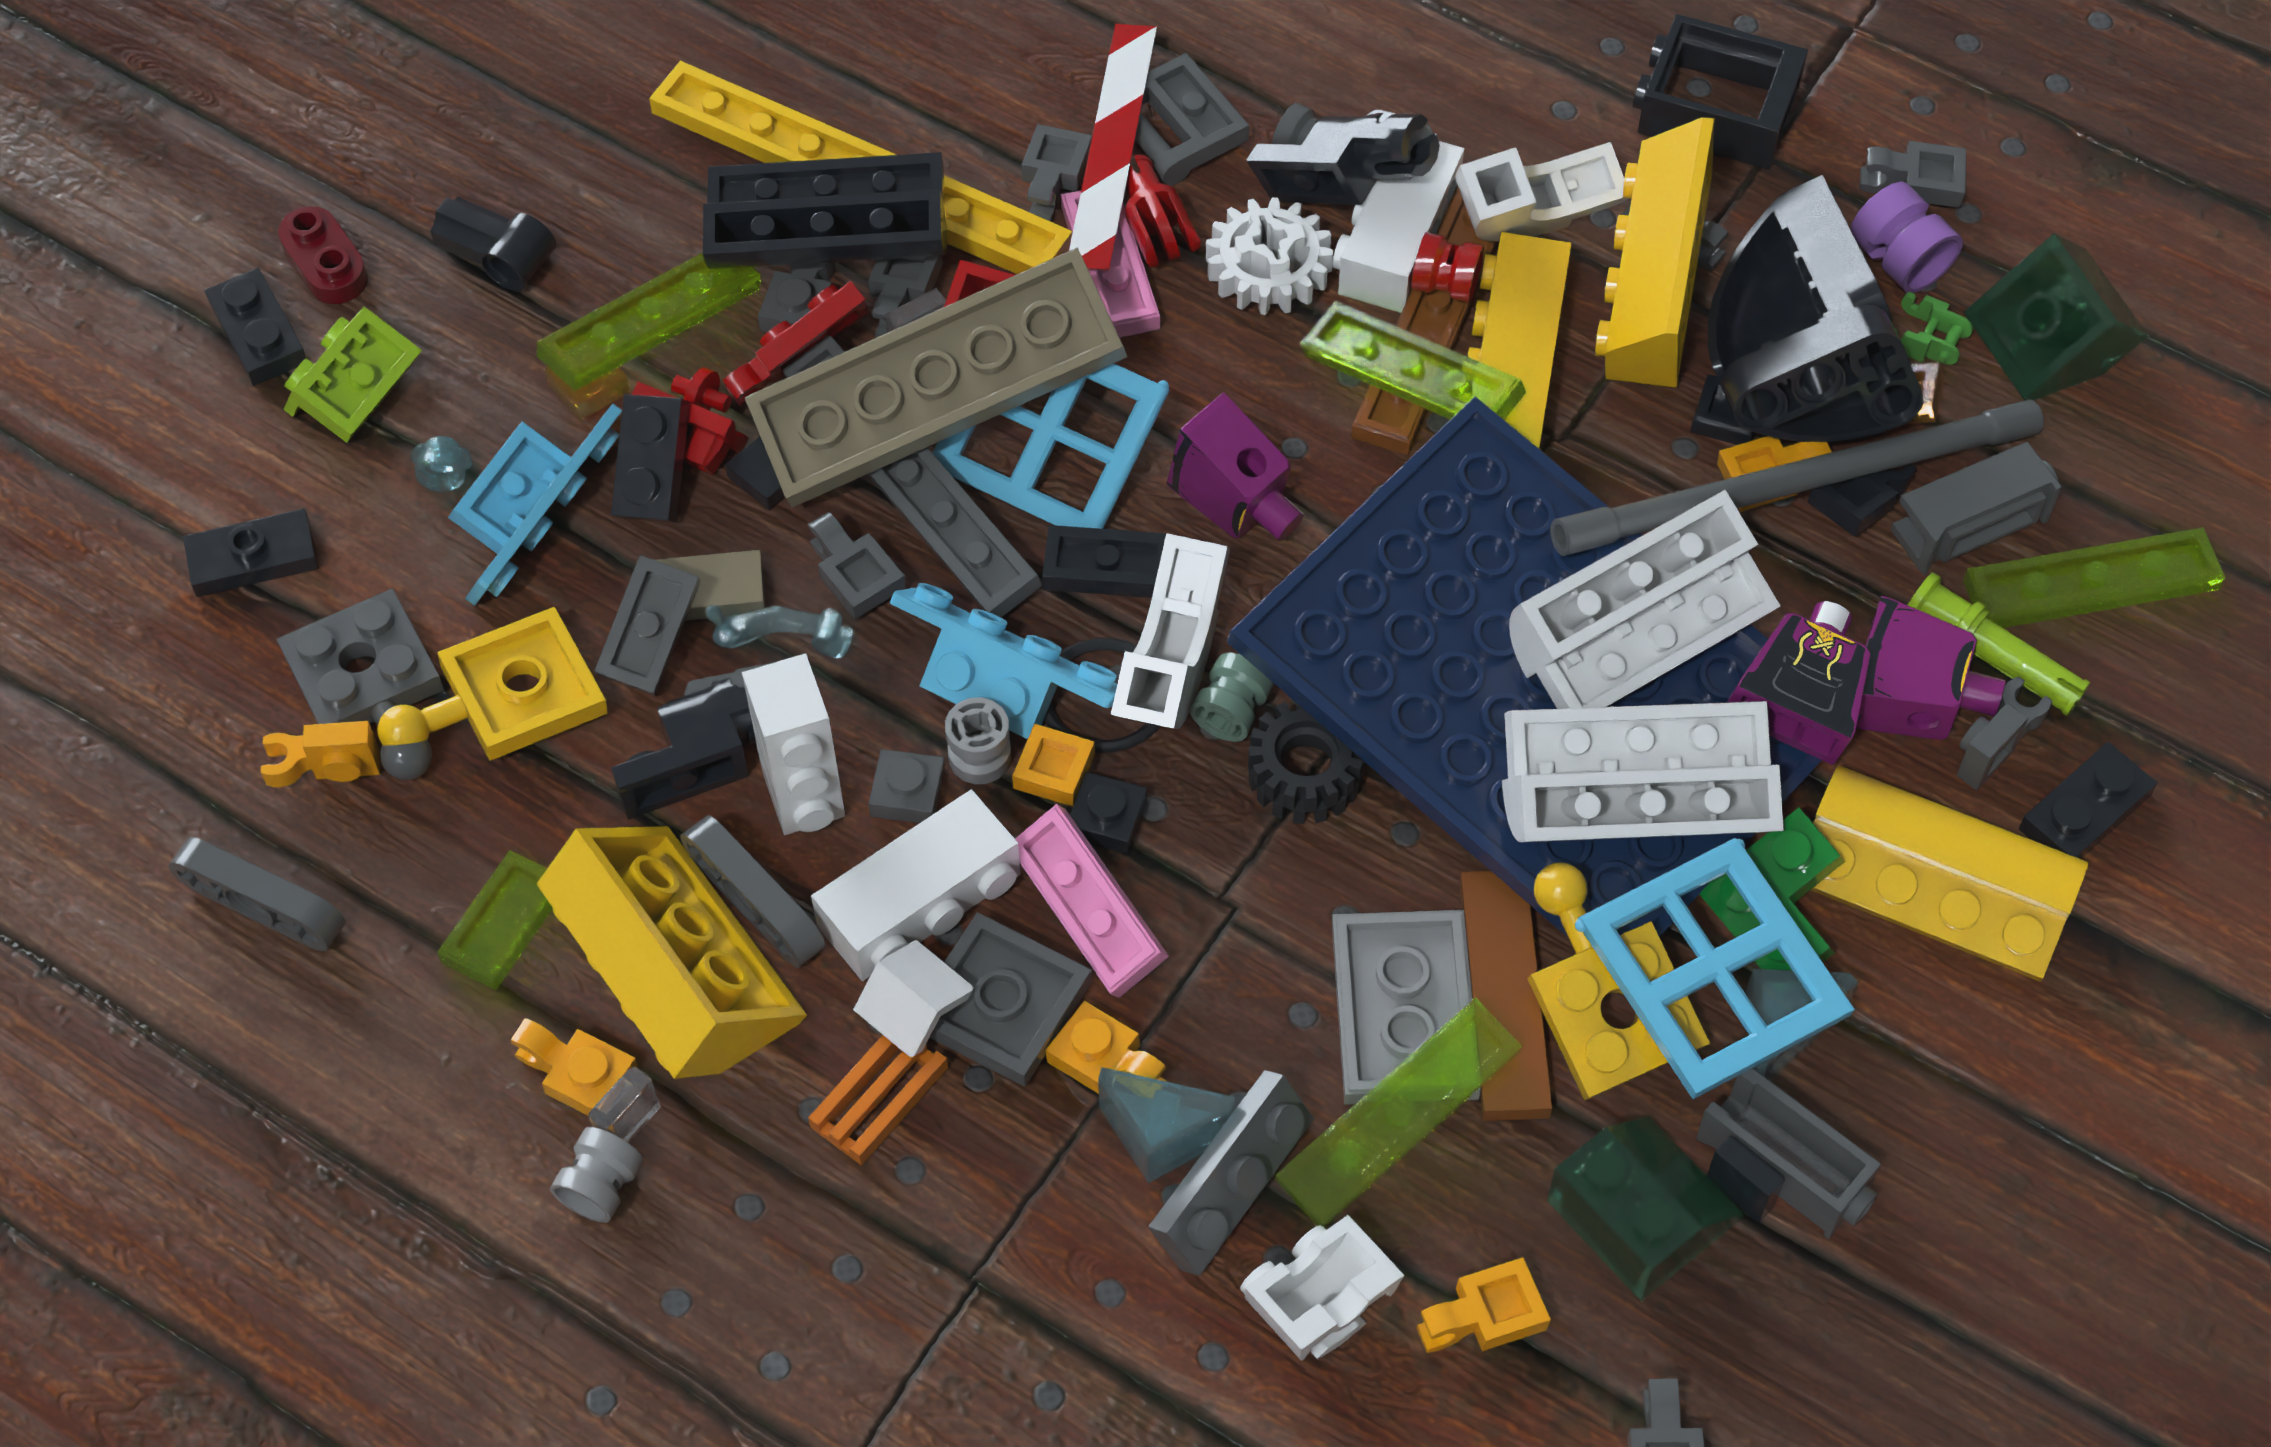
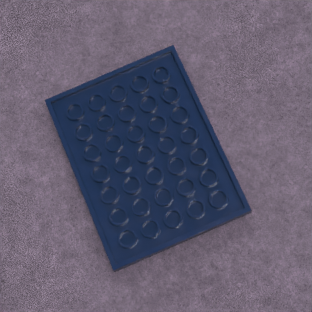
(1411, 659)

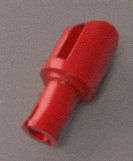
(1154, 211)

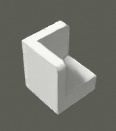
(910, 995)

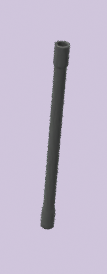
(1990, 428)

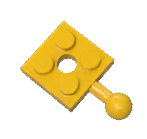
(499, 716)
(1575, 987)

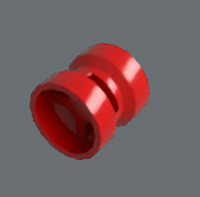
(1447, 267)

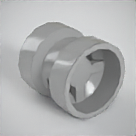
(978, 740)
(599, 1170)

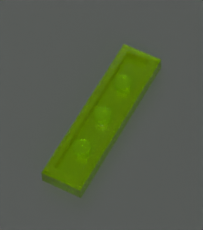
(643, 319)
(1408, 364)
(2096, 578)
(1398, 1113)

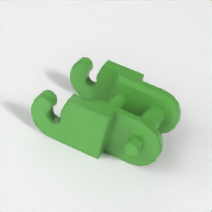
(1938, 318)

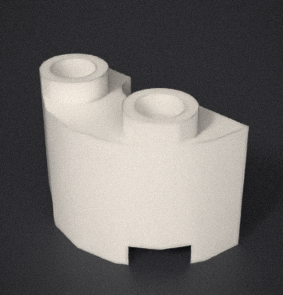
(1325, 1290)

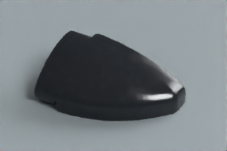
(1807, 330)

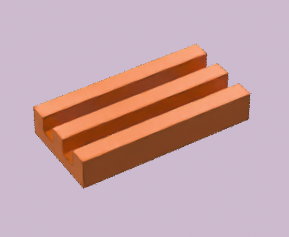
(856, 1080)

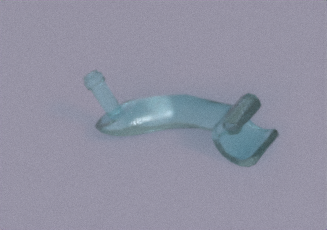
(736, 630)

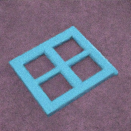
(1049, 429)
(1715, 966)

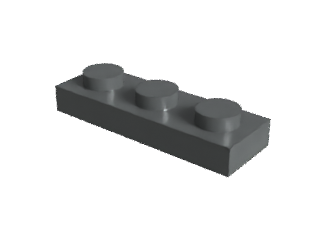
(1231, 1173)

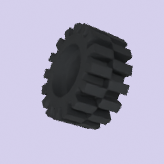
(1295, 791)

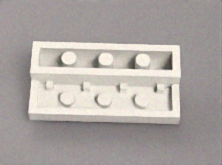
(1643, 608)
(1640, 772)

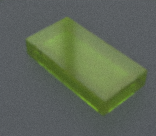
(498, 922)

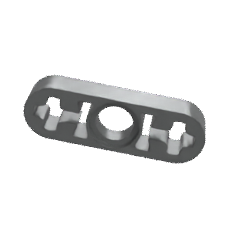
(753, 891)
(257, 894)

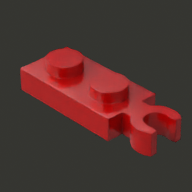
(829, 314)

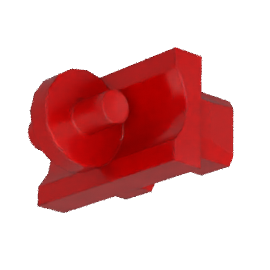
(709, 432)

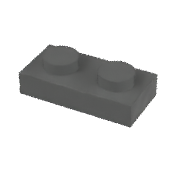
(647, 625)

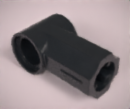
(503, 247)

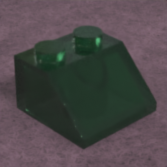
(2055, 320)
(1640, 1203)

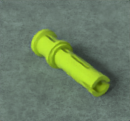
(2001, 647)

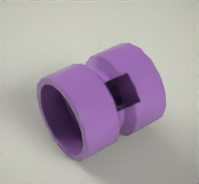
(1912, 245)

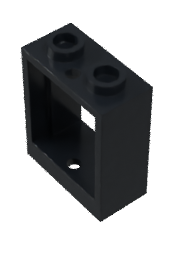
(1729, 56)

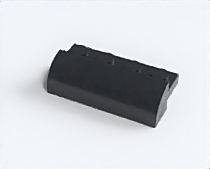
(825, 211)

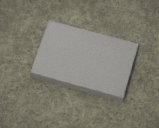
(1395, 988)

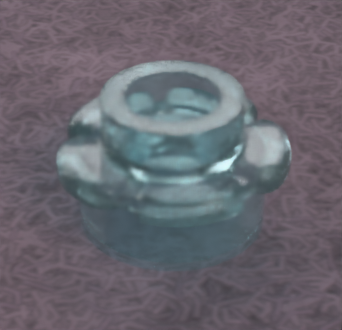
(440, 464)

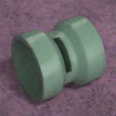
(1229, 702)

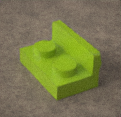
(353, 373)

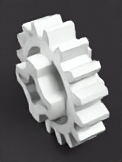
(1269, 256)

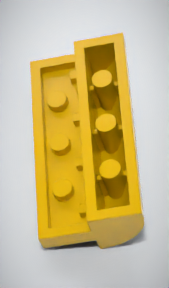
(1946, 873)

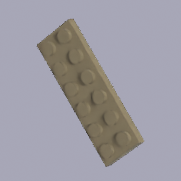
(935, 377)

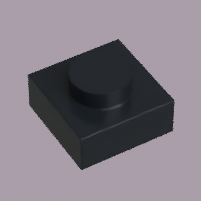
(1109, 811)

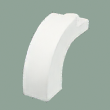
(1538, 197)
(1170, 658)

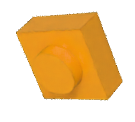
(1053, 765)

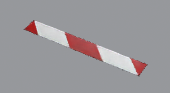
(1112, 144)

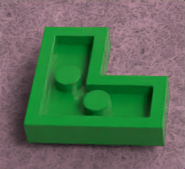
(1792, 865)

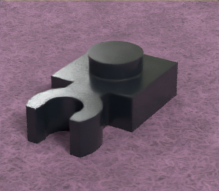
(1861, 500)

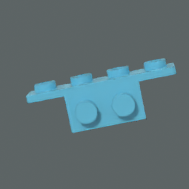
(516, 491)
(986, 661)

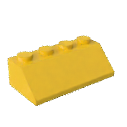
(1658, 256)
(668, 948)

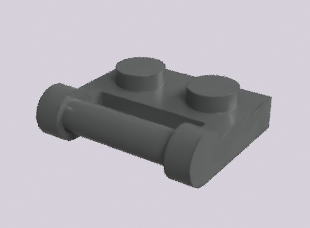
(1194, 113)

